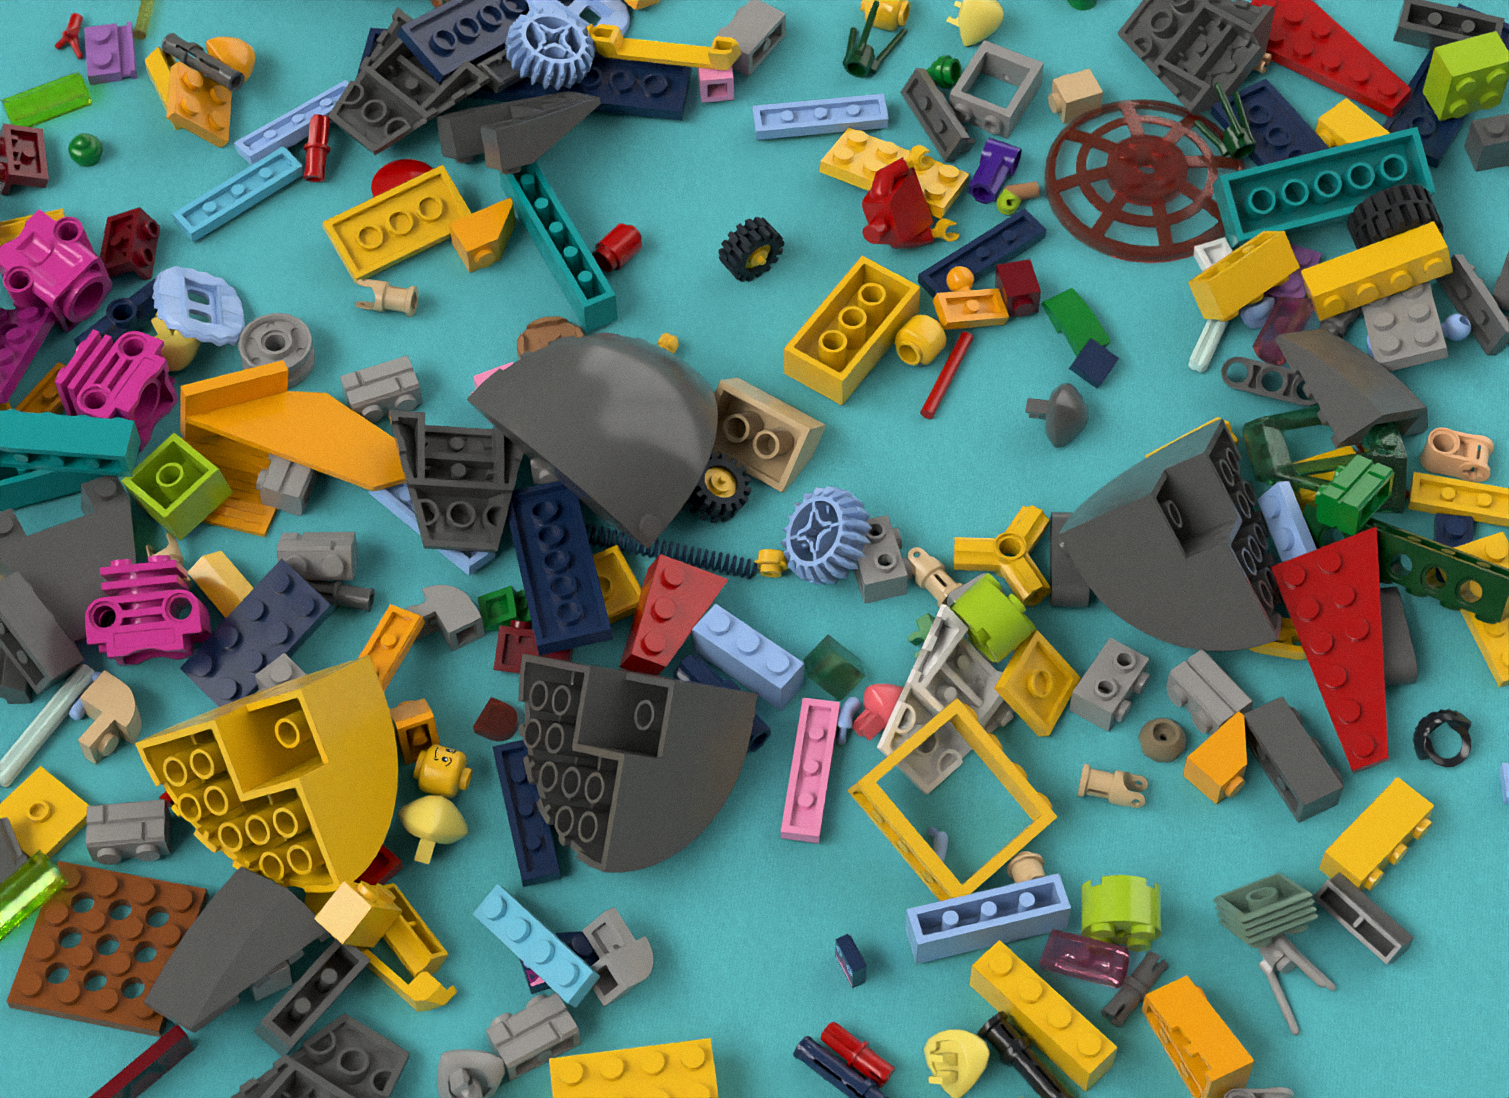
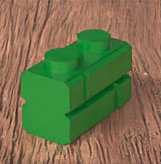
(1354, 494)

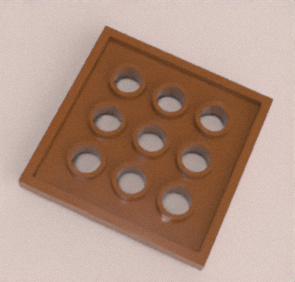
(57, 919)

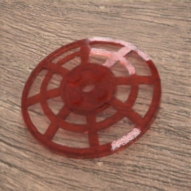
(1134, 185)

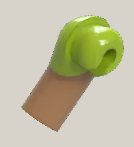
(1014, 194)

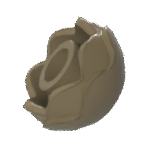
(1159, 749)

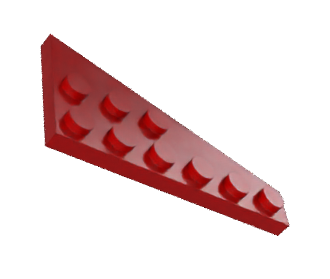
(1323, 51)
(1339, 623)

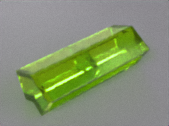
(47, 101)
(28, 890)

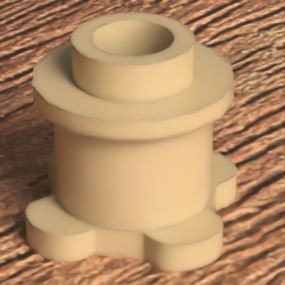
(1025, 867)

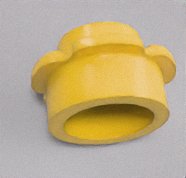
(771, 563)

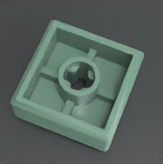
(1266, 910)

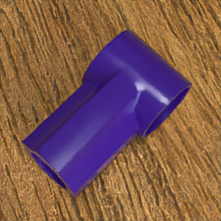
(996, 164)

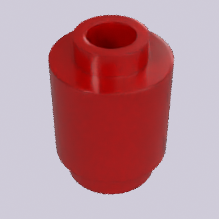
(617, 247)

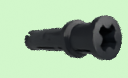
(1017, 1052)

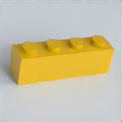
(1377, 271)
(1043, 1015)

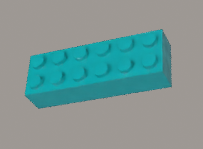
(1318, 186)

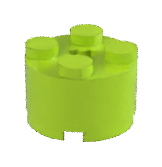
(993, 619)
(1122, 911)

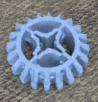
(549, 49)
(826, 535)

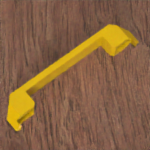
(611, 44)
(421, 993)

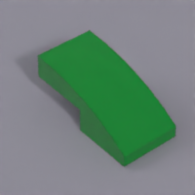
(1075, 319)
(503, 606)

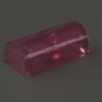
(1287, 316)
(1085, 959)

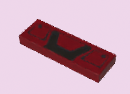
(148, 1066)

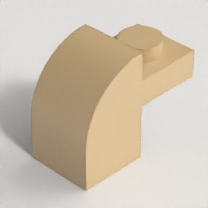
(115, 717)

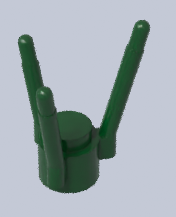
(861, 58)
(1237, 139)

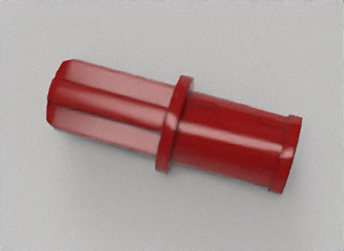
(317, 148)
(857, 1054)

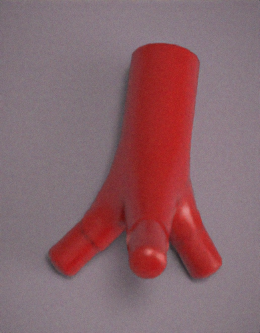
(71, 35)

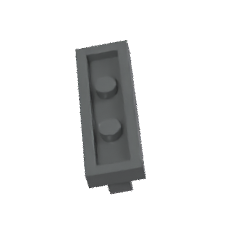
(936, 115)
(1476, 303)

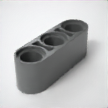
(1253, 382)
(1066, 582)
(1399, 655)

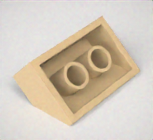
(763, 433)

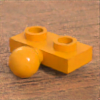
(968, 307)

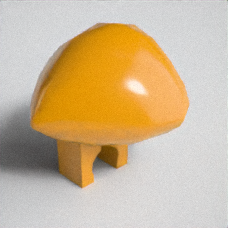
(233, 53)

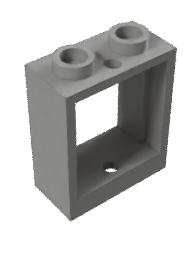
(1005, 66)

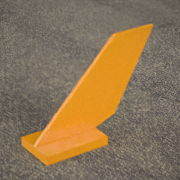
(294, 425)

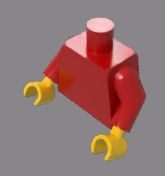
(898, 208)

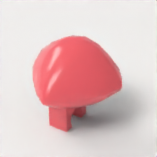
(878, 704)

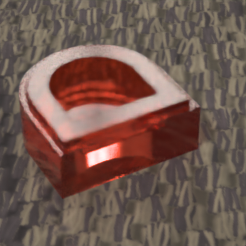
(496, 721)

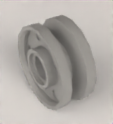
(277, 339)

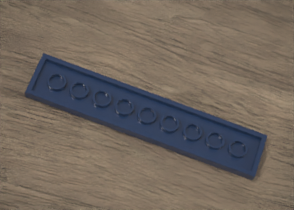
(621, 84)

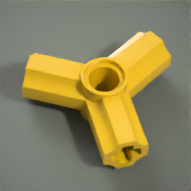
(1018, 570)

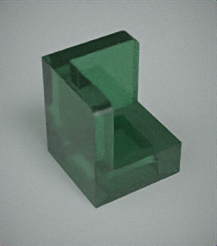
(834, 668)

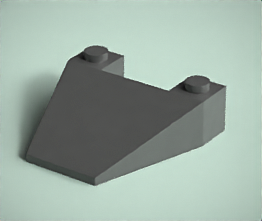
(512, 131)
(67, 558)

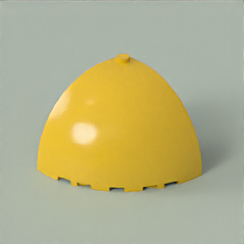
(288, 776)

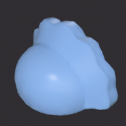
(1256, 314)

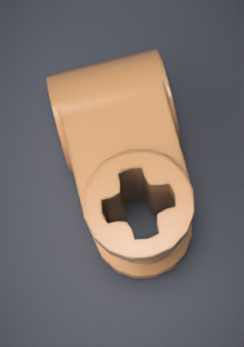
(1457, 454)

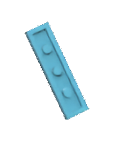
(238, 194)
(536, 945)

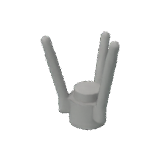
(1284, 957)

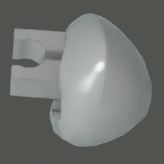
(469, 1074)

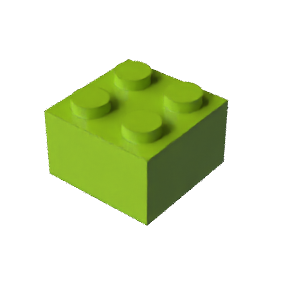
(1467, 76)
(177, 486)

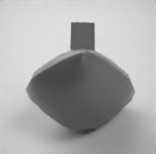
(1064, 414)

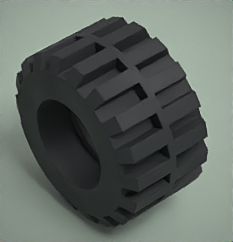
(1392, 213)

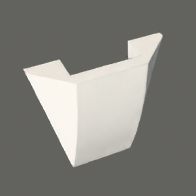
(943, 671)

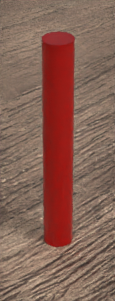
(946, 375)

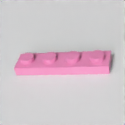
(810, 770)

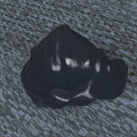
(1423, 744)

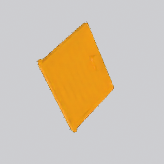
(240, 467)

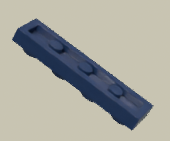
(986, 251)
(528, 828)

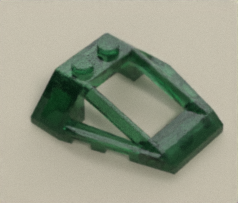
(1273, 464)

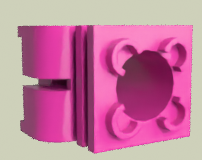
(119, 381)
(147, 612)

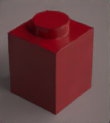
(1018, 287)

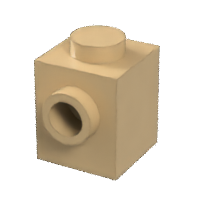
(1074, 95)

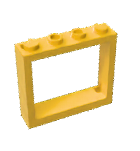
(910, 842)

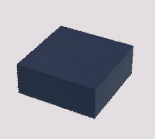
(1093, 363)

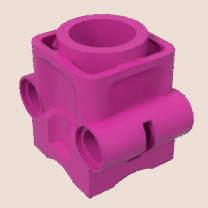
(54, 269)

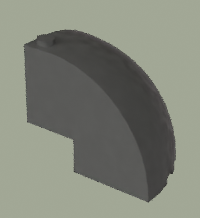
(611, 422)
(1181, 547)
(629, 757)

